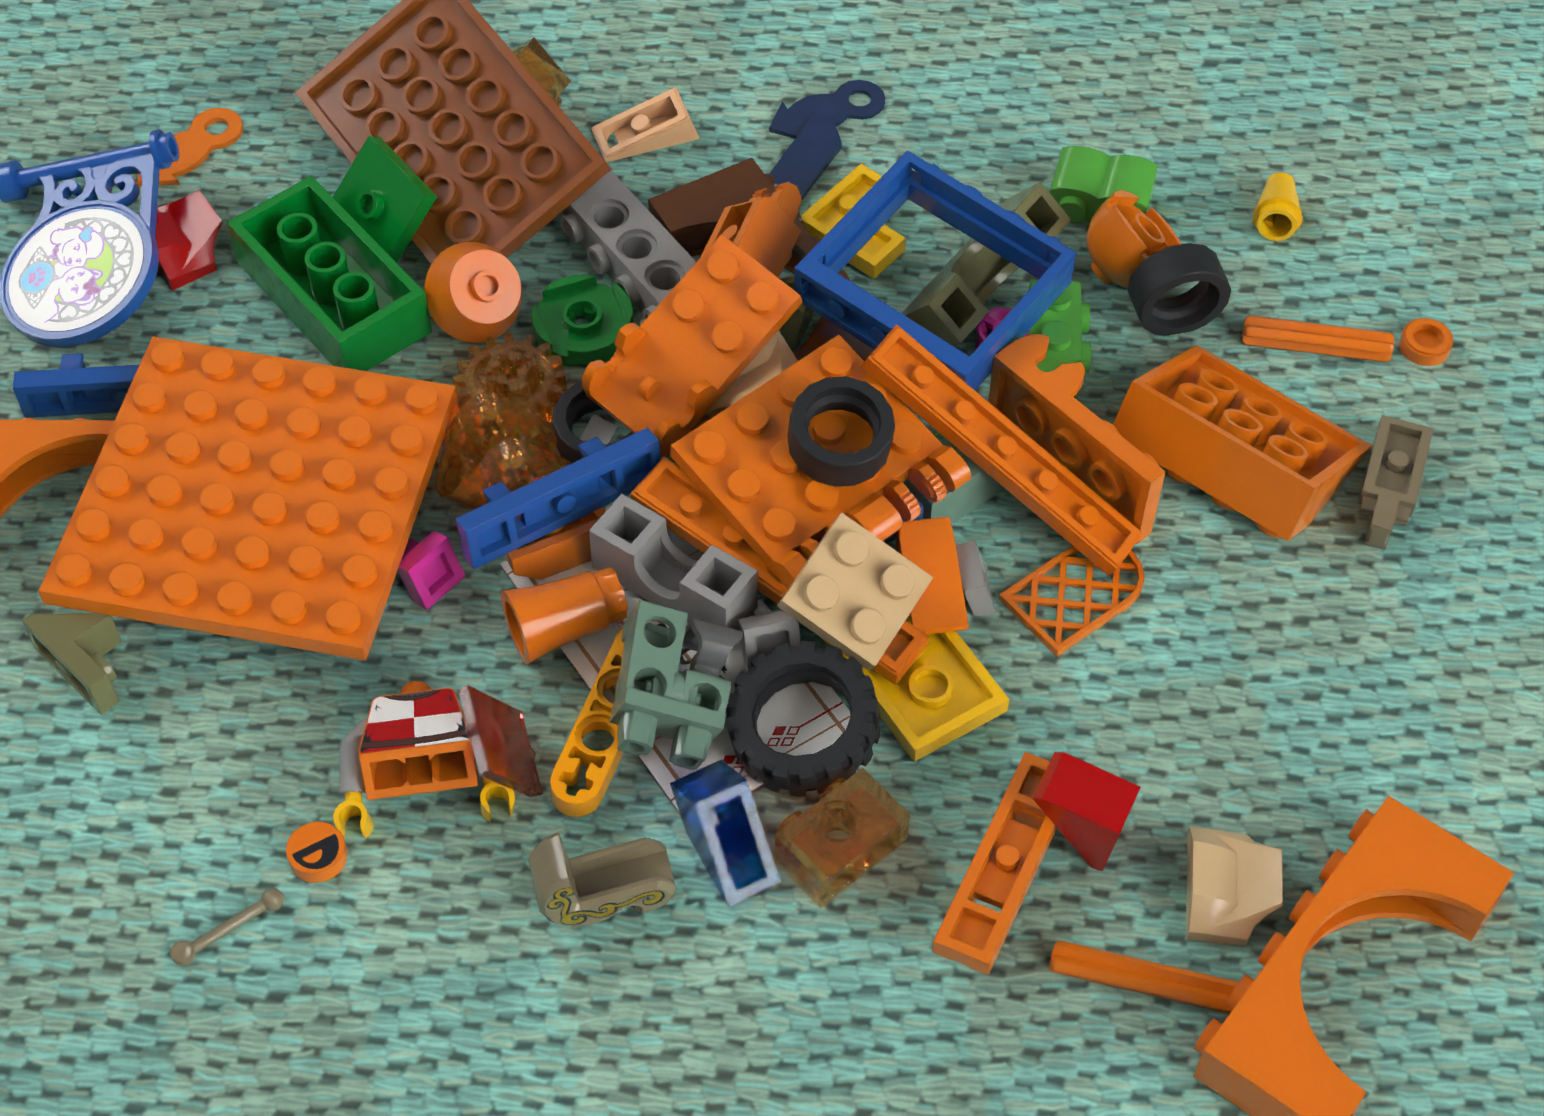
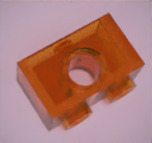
(830, 865)

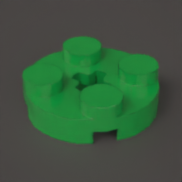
(577, 295)

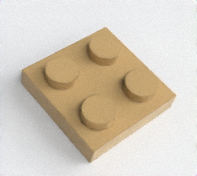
(855, 591)

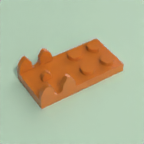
(691, 344)
(1086, 445)

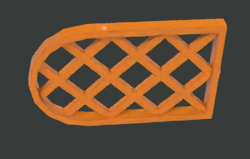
(1111, 610)

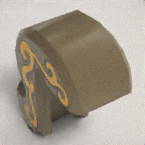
(599, 882)

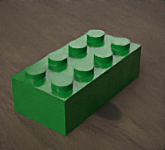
(330, 277)

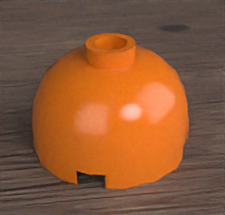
(1125, 237)

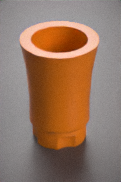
(562, 611)

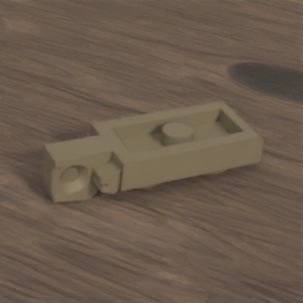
(1393, 476)

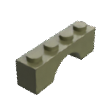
(957, 294)

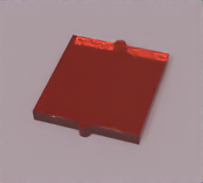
(500, 742)

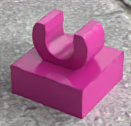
(429, 569)

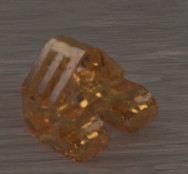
(480, 454)

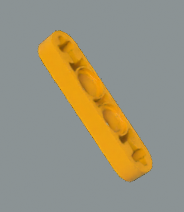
(600, 764)

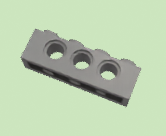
(626, 242)

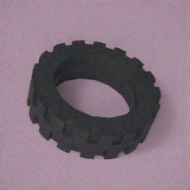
(798, 666)

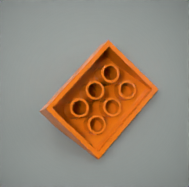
(1238, 440)

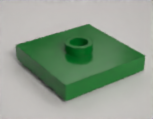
(384, 196)

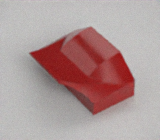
(186, 239)

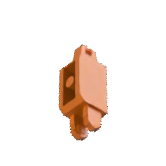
(763, 226)

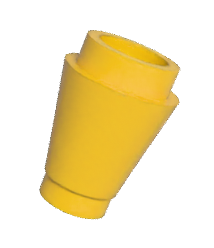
(1278, 208)

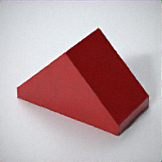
(1086, 805)

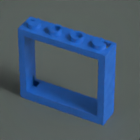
(967, 211)

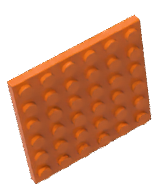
(253, 498)

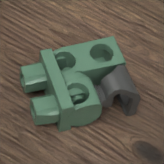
(667, 702)

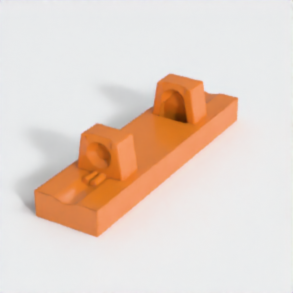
(998, 873)

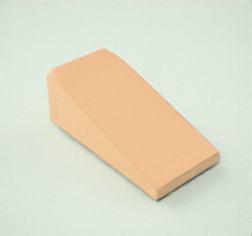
(646, 127)

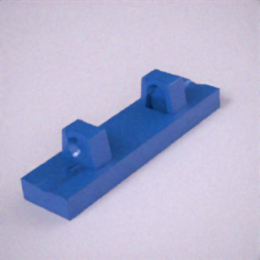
(72, 388)
(556, 497)

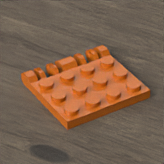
(780, 511)

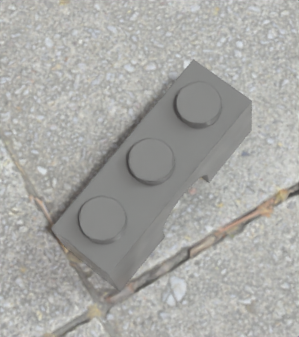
(651, 565)

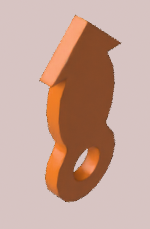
(197, 144)

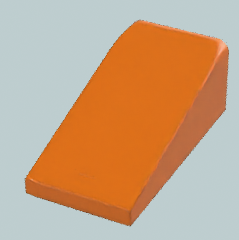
(933, 549)

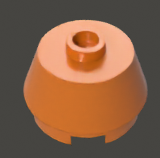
(473, 292)

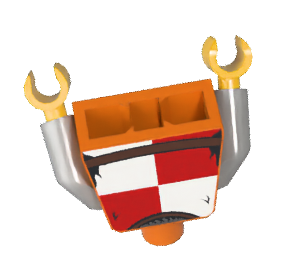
(409, 748)

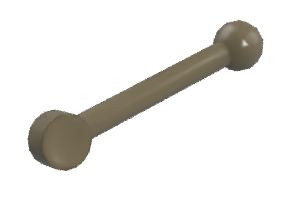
(184, 951)

